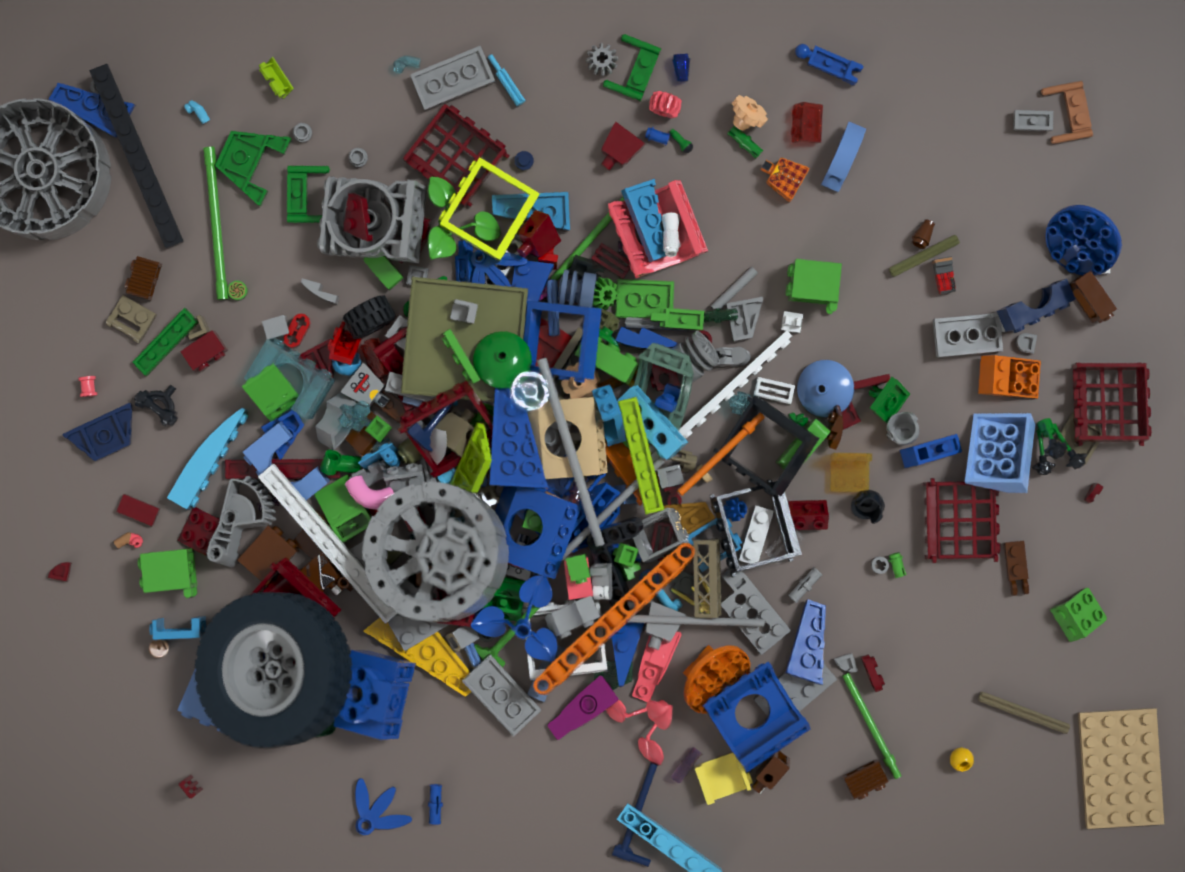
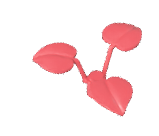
(659, 713)

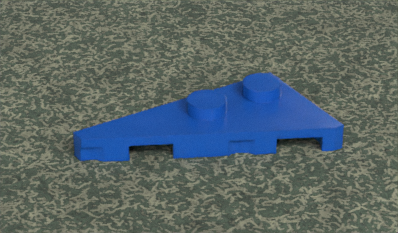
(625, 646)

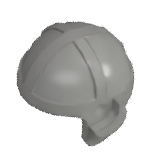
(903, 428)

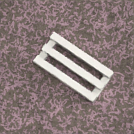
(758, 386)

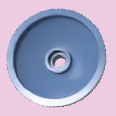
(837, 384)

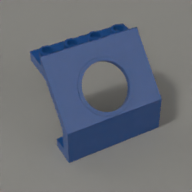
(558, 524)
(781, 727)

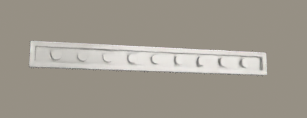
(727, 392)
(324, 538)

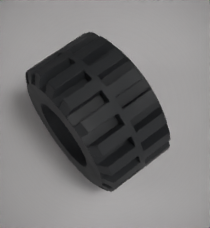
(369, 317)

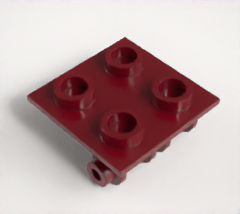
(199, 530)

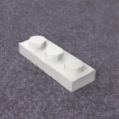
(756, 535)

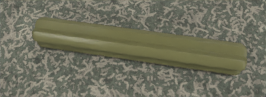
(924, 255)

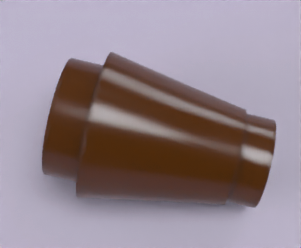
(923, 234)

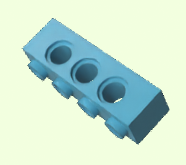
(674, 438)

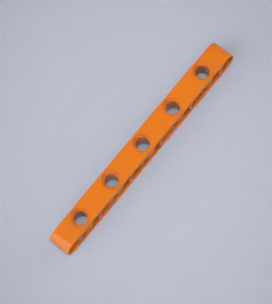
(614, 619)

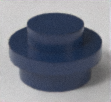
(524, 160)

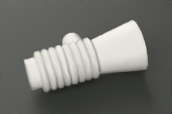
(671, 235)

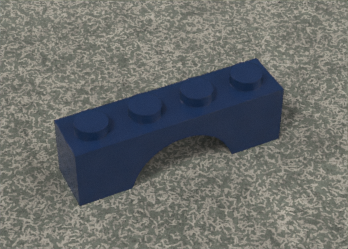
(1053, 297)

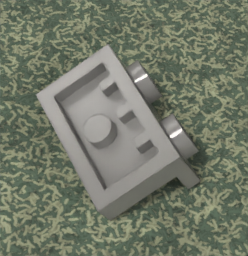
(402, 477)

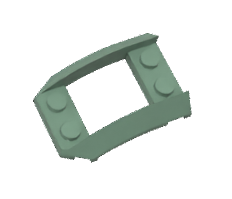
(674, 361)

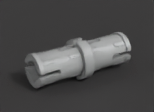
(805, 585)

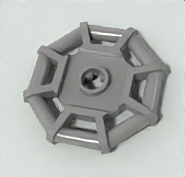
(461, 555)

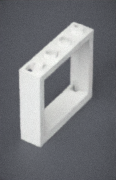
(584, 668)

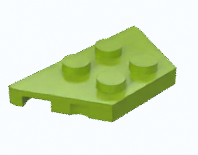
(474, 461)

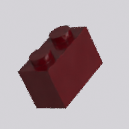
(204, 351)

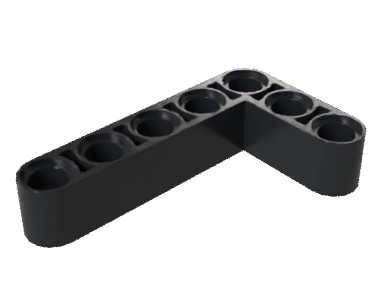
(624, 534)

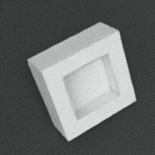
(791, 322)

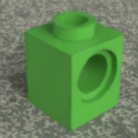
(578, 568)

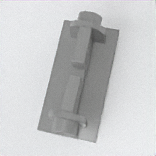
(374, 473)

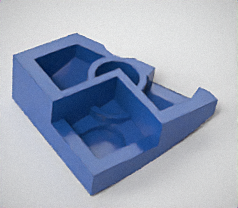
(293, 424)

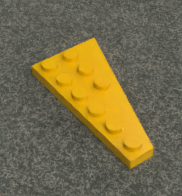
(430, 654)

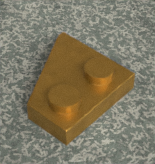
(693, 515)

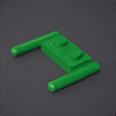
(641, 71)
(298, 193)

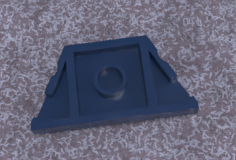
(104, 434)

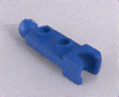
(829, 63)

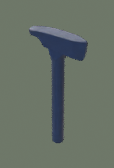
(422, 436)

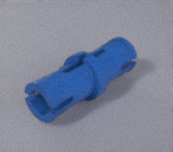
(435, 804)

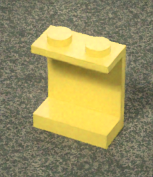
(722, 777)

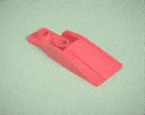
(653, 667)

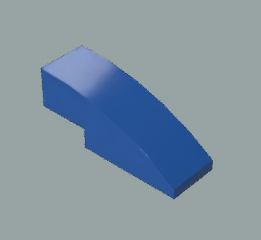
(643, 339)

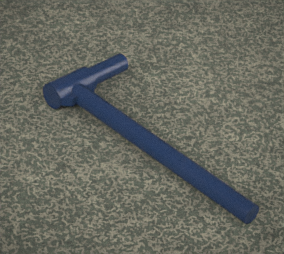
(623, 850)

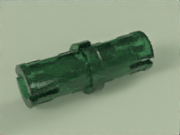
(718, 315)

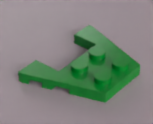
(241, 157)

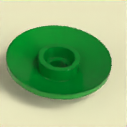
(606, 334)

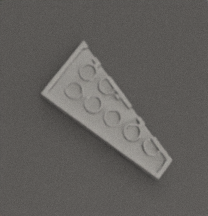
(407, 630)

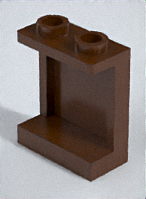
(266, 549)

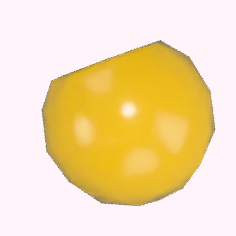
(961, 759)

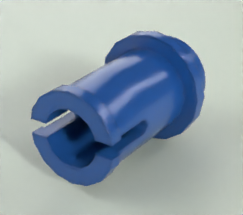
(657, 136)

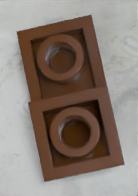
(836, 427)

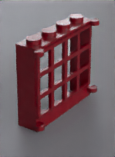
(428, 171)
(1080, 402)
(933, 522)

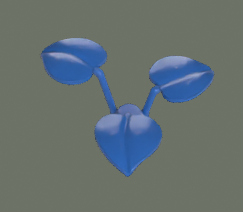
(538, 645)

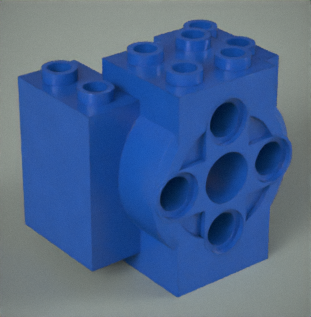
(383, 696)

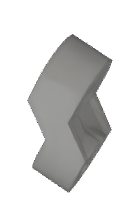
(733, 356)

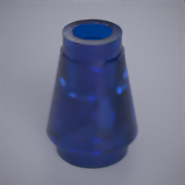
(681, 66)

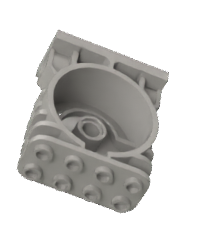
(393, 233)

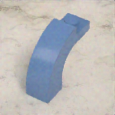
(844, 156)

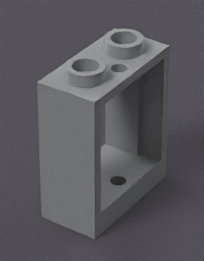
(642, 543)

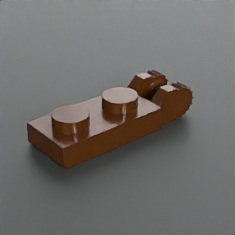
(1016, 565)

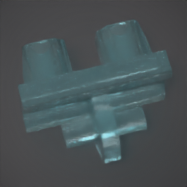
(355, 416)

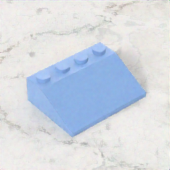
(1001, 451)

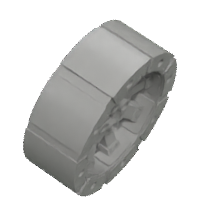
(92, 191)
(379, 541)

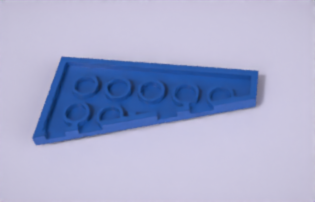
(513, 447)

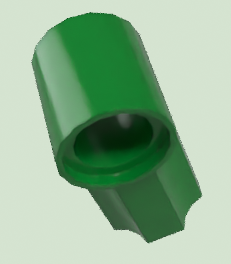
(335, 462)

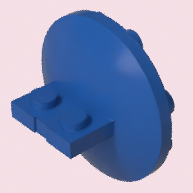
(1083, 239)

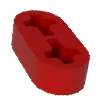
(301, 332)

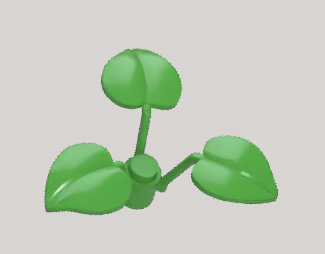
(439, 240)

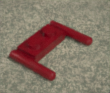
(389, 354)

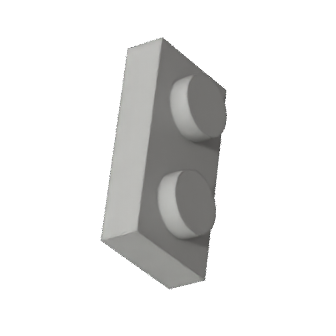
(1033, 120)

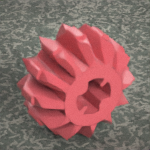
(665, 104)

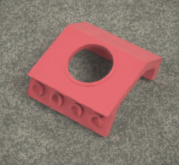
(671, 200)

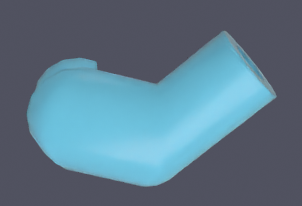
(199, 110)
(666, 601)

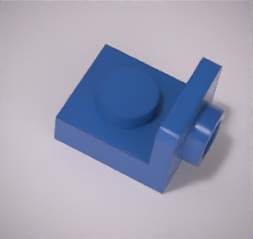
(669, 398)

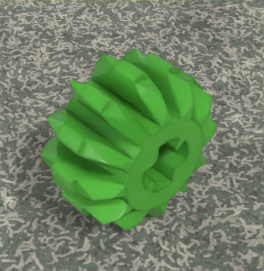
(604, 293)

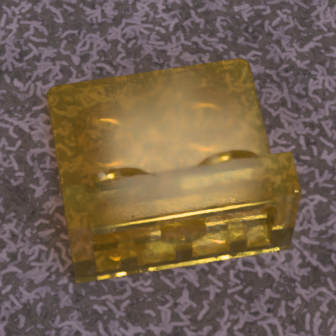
(850, 472)

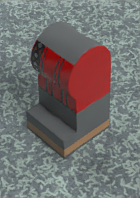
(944, 275)

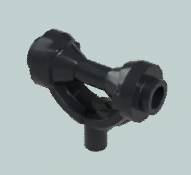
(168, 415)

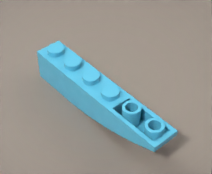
(204, 462)
(666, 841)

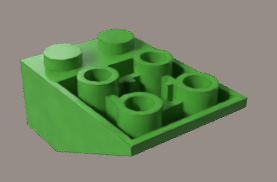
(271, 392)
(342, 512)

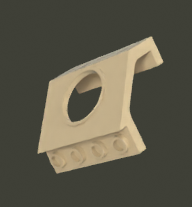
(592, 451)

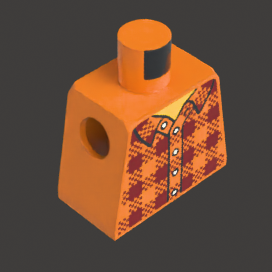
(785, 177)

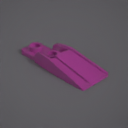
(584, 708)

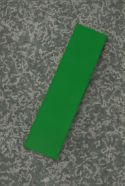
(165, 342)

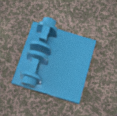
(385, 452)

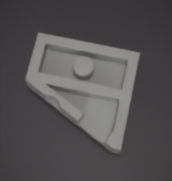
(748, 315)

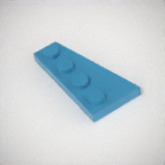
(554, 204)
(646, 218)

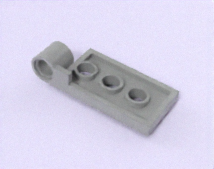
(964, 345)
(753, 599)

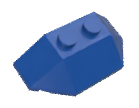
(601, 497)

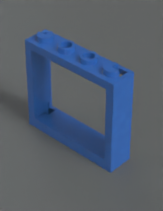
(589, 338)

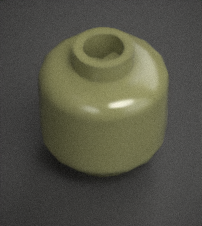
(408, 452)

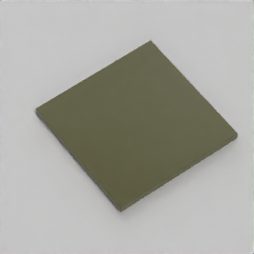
(427, 360)

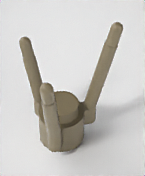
(687, 461)

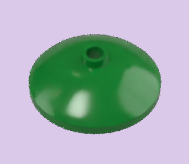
(501, 372)

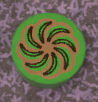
(237, 290)

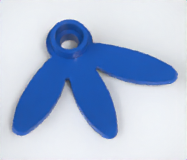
(487, 266)
(372, 816)

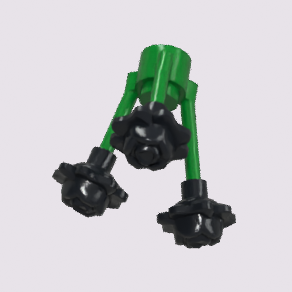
(1055, 449)

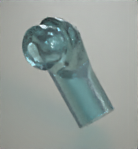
(404, 61)

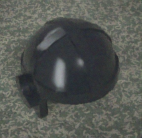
(868, 505)

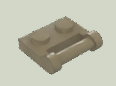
(133, 312)

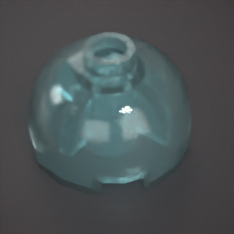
(528, 391)

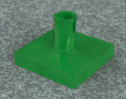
(888, 399)

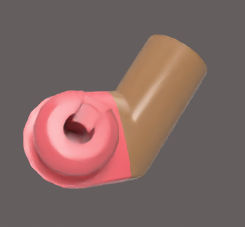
(129, 538)

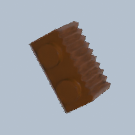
(143, 278)
(865, 779)

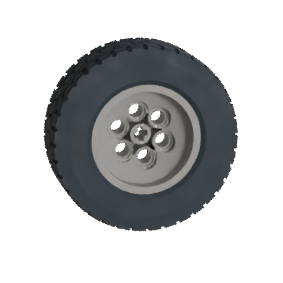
(232, 662)

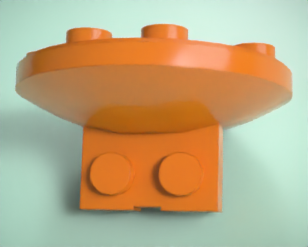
(713, 673)

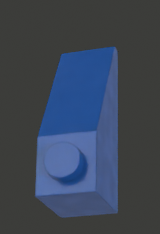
(930, 451)

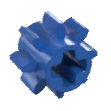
(735, 509)

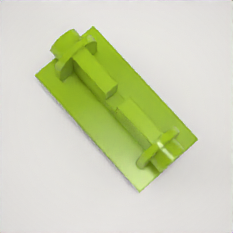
(280, 83)

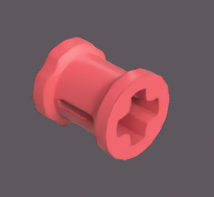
(87, 386)

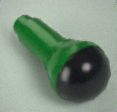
(685, 145)

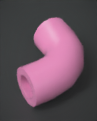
(364, 495)

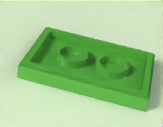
(643, 297)

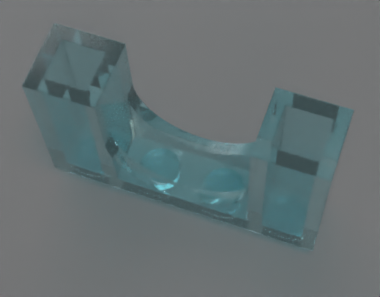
(315, 381)

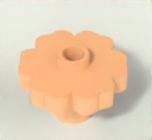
(748, 113)
(580, 389)

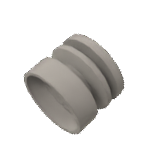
(701, 353)

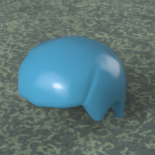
(346, 369)

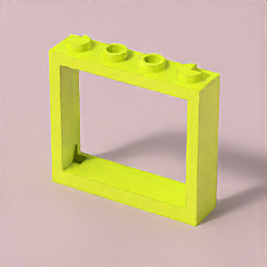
(456, 199)

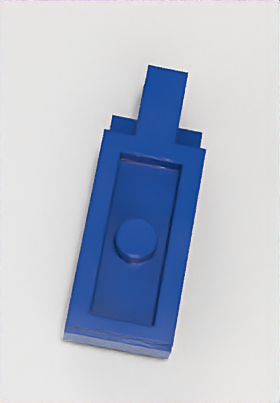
(463, 263)

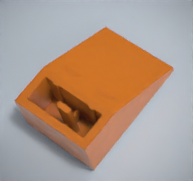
(1009, 376)

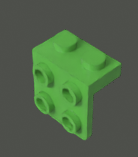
(1079, 615)

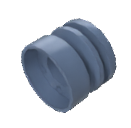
(577, 290)

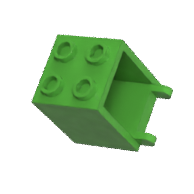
(814, 283)
(169, 571)

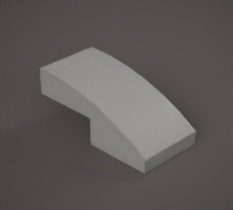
(316, 288)

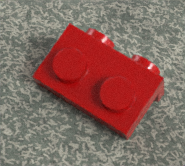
(343, 346)

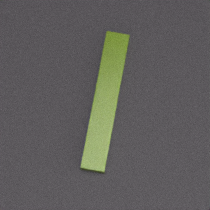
(641, 455)

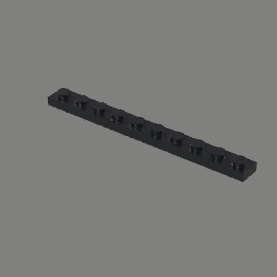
(136, 155)

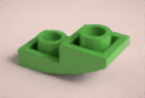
(384, 270)

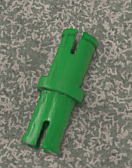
(745, 142)

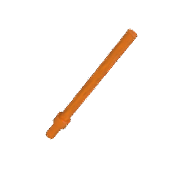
(748, 428)

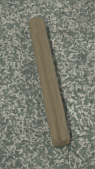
(1023, 712)

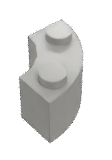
(329, 429)
(572, 617)

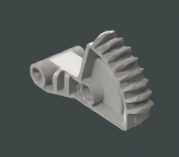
(226, 538)

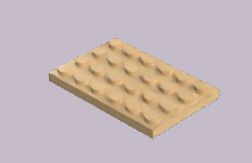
(1121, 768)

